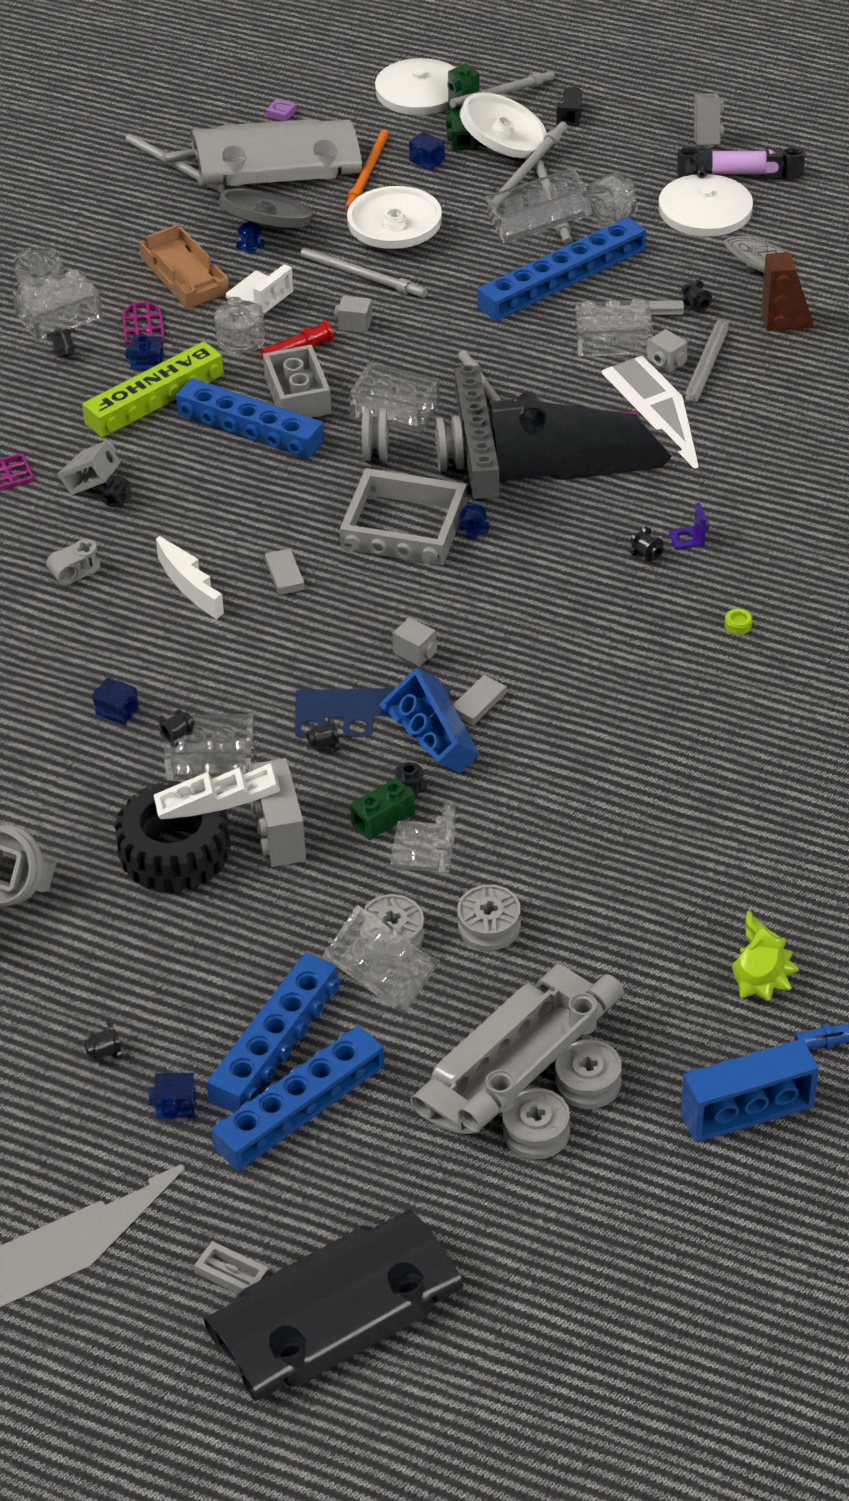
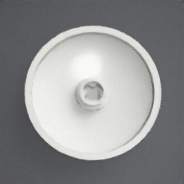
(414, 86)
(502, 124)
(705, 205)
(394, 217)

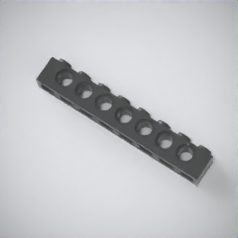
(476, 432)

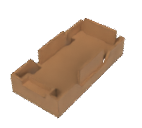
(183, 266)

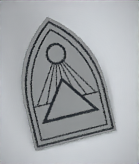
(751, 251)

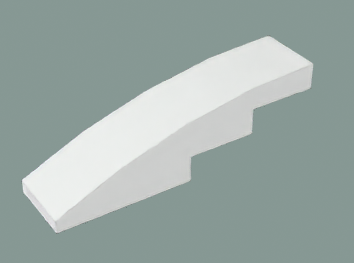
(185, 574)
(209, 795)

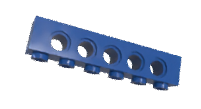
(250, 418)
(273, 1033)
(297, 1097)

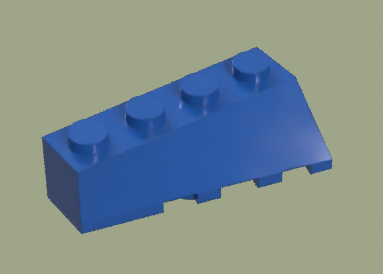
(431, 719)

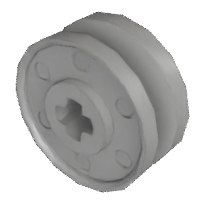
(375, 434)
(449, 443)
(401, 914)
(489, 917)
(588, 1074)
(537, 1124)

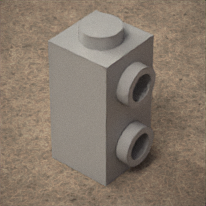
(707, 119)

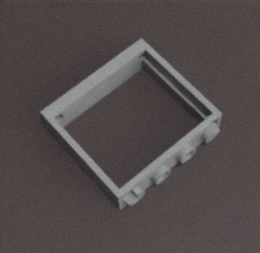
(409, 489)

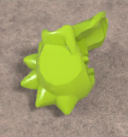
(763, 962)

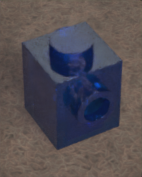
(426, 151)
(145, 352)
(115, 701)
(173, 1095)

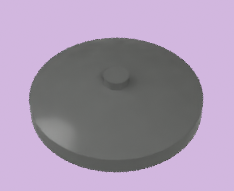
(265, 208)

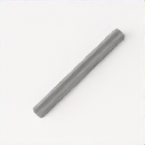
(706, 361)

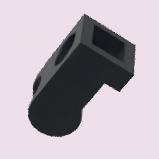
(571, 108)

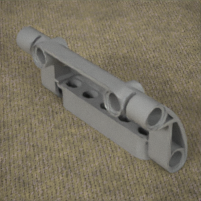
(276, 151)
(513, 1049)

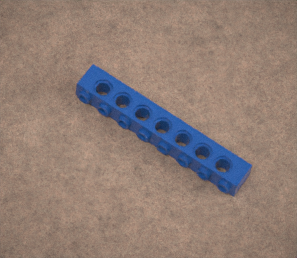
(561, 269)

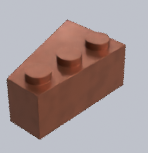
(783, 296)

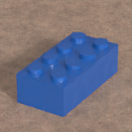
(749, 1090)

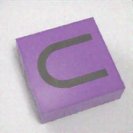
(281, 110)

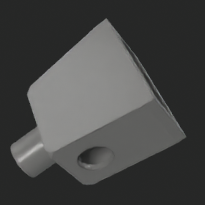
(100, 464)

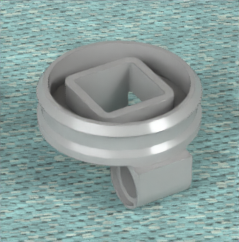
(31, 869)

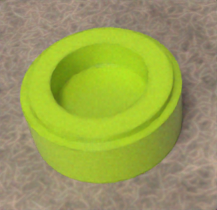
(738, 621)

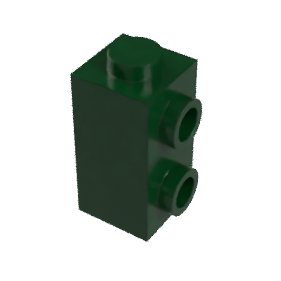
(462, 81)
(457, 133)
(382, 808)

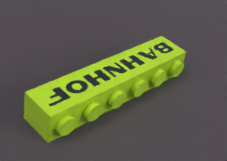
(151, 389)

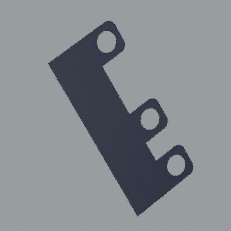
(346, 703)

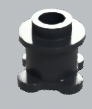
(696, 296)
(62, 342)
(646, 545)
(176, 727)
(323, 735)
(411, 775)
(103, 1043)

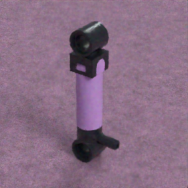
(771, 162)

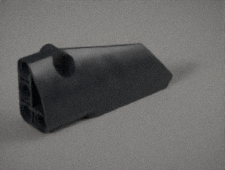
(569, 441)

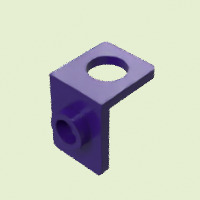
(697, 532)

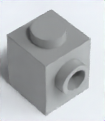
(354, 314)
(667, 350)
(414, 641)

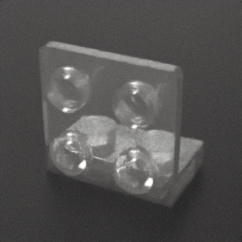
(425, 844)

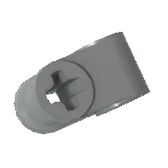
(72, 563)

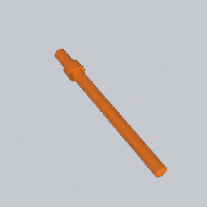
(367, 169)

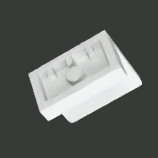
(263, 288)

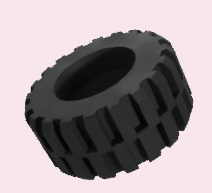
(170, 864)

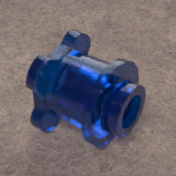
(250, 238)
(473, 520)

